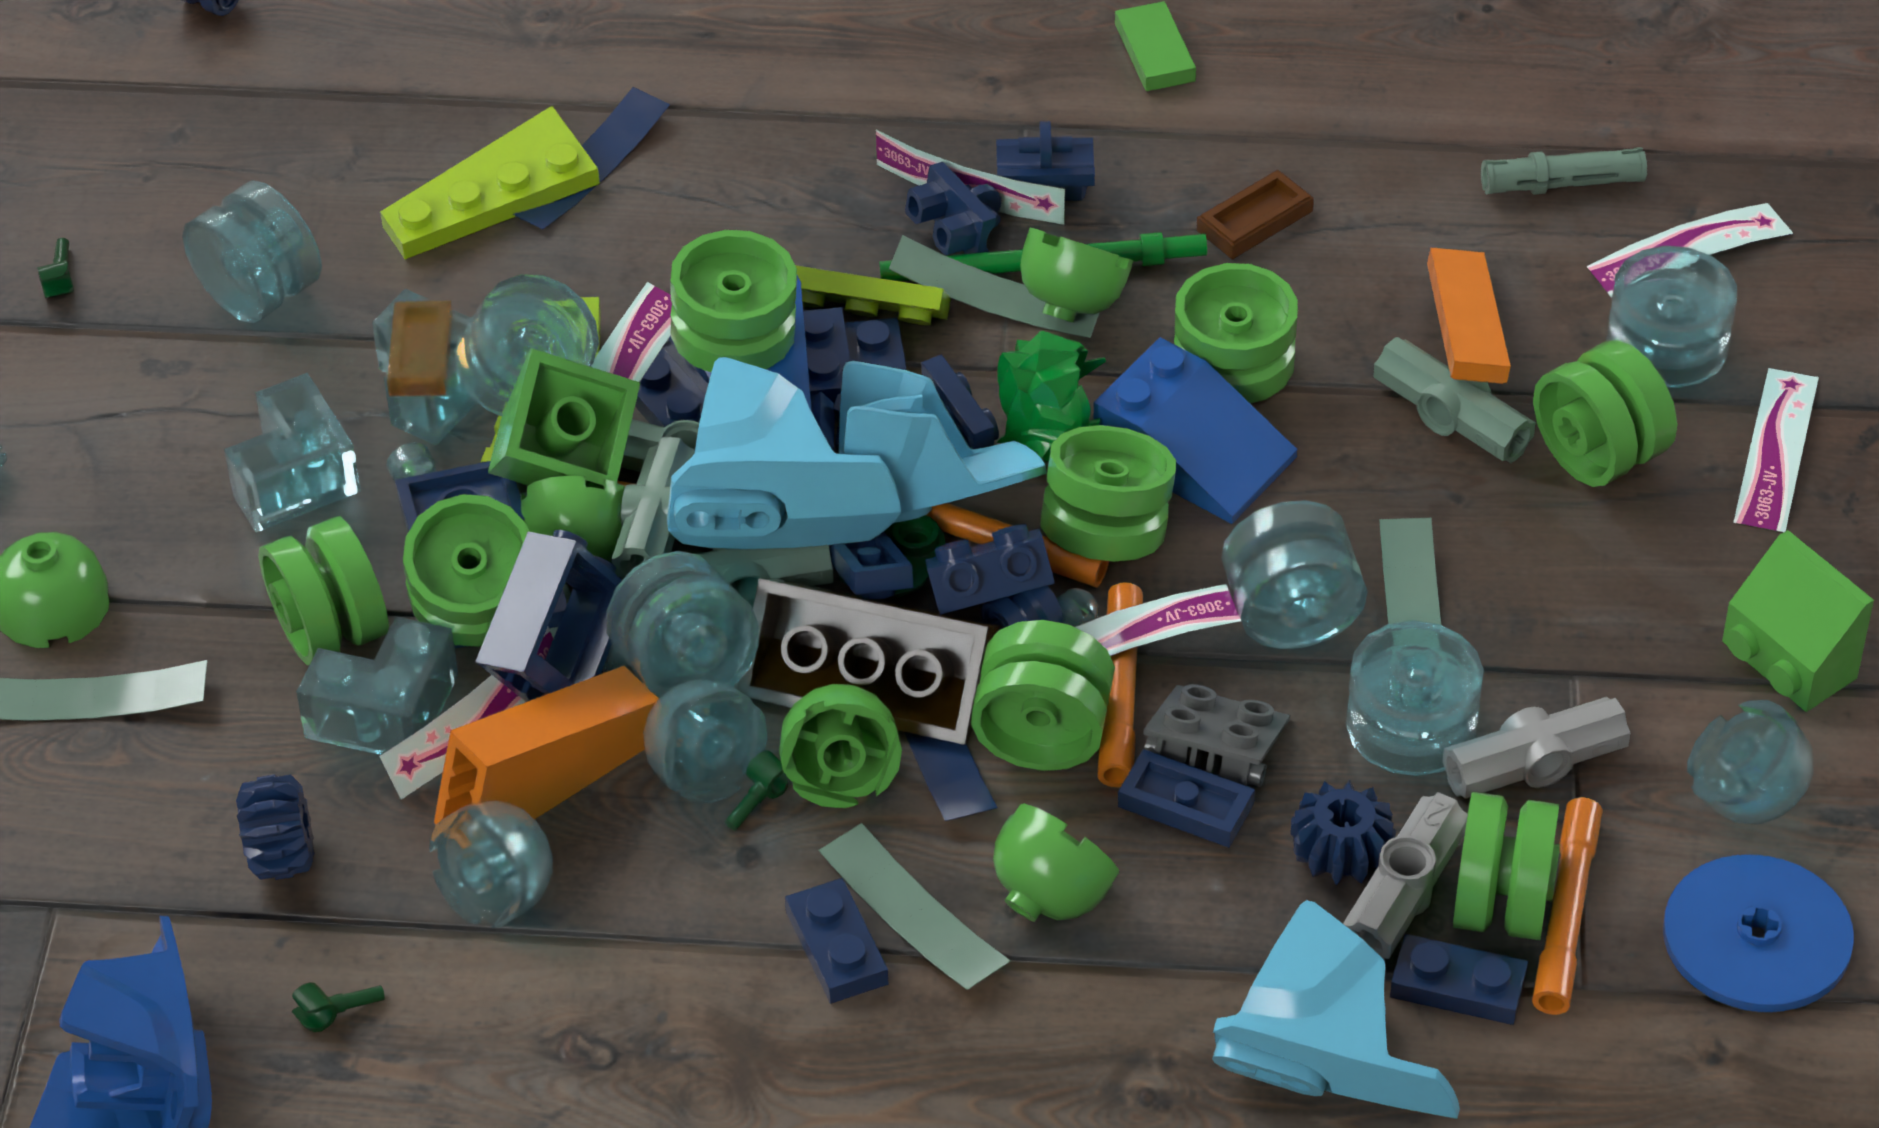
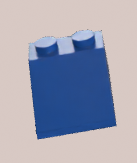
(1218, 438)

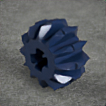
(275, 827)
(1341, 831)

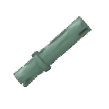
(1576, 169)

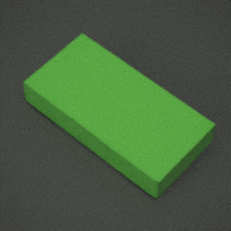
(1155, 46)

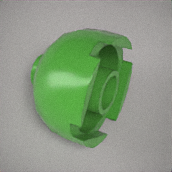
(1071, 275)
(573, 507)
(50, 589)
(839, 745)
(1049, 868)

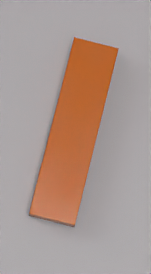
(1468, 316)

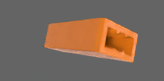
(546, 745)

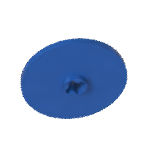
(1712, 940)

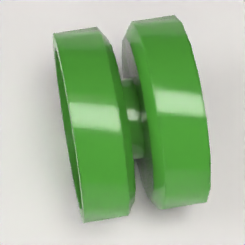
(733, 299)
(1241, 325)
(1605, 413)
(1107, 493)
(461, 563)
(323, 589)
(1043, 695)
(1507, 866)

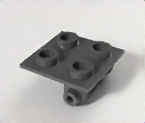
(1218, 725)

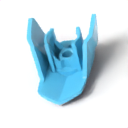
(910, 429)
(770, 475)
(1321, 1023)

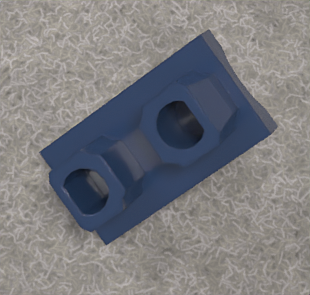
(1049, 161)
(960, 212)

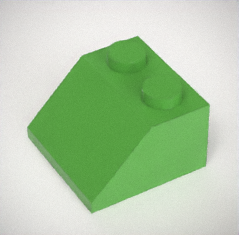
(564, 422)
(1799, 623)

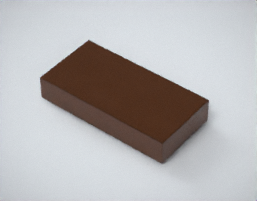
(1255, 214)

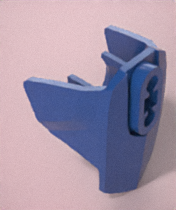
(142, 1049)

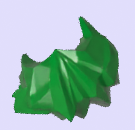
(1043, 390)

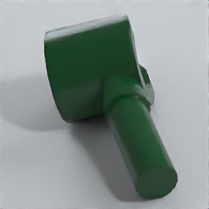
(56, 277)
(768, 779)
(319, 1011)

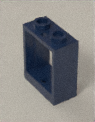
(528, 605)

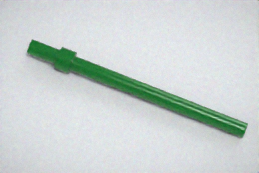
(1149, 249)

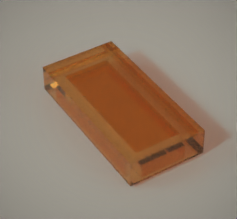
(420, 348)

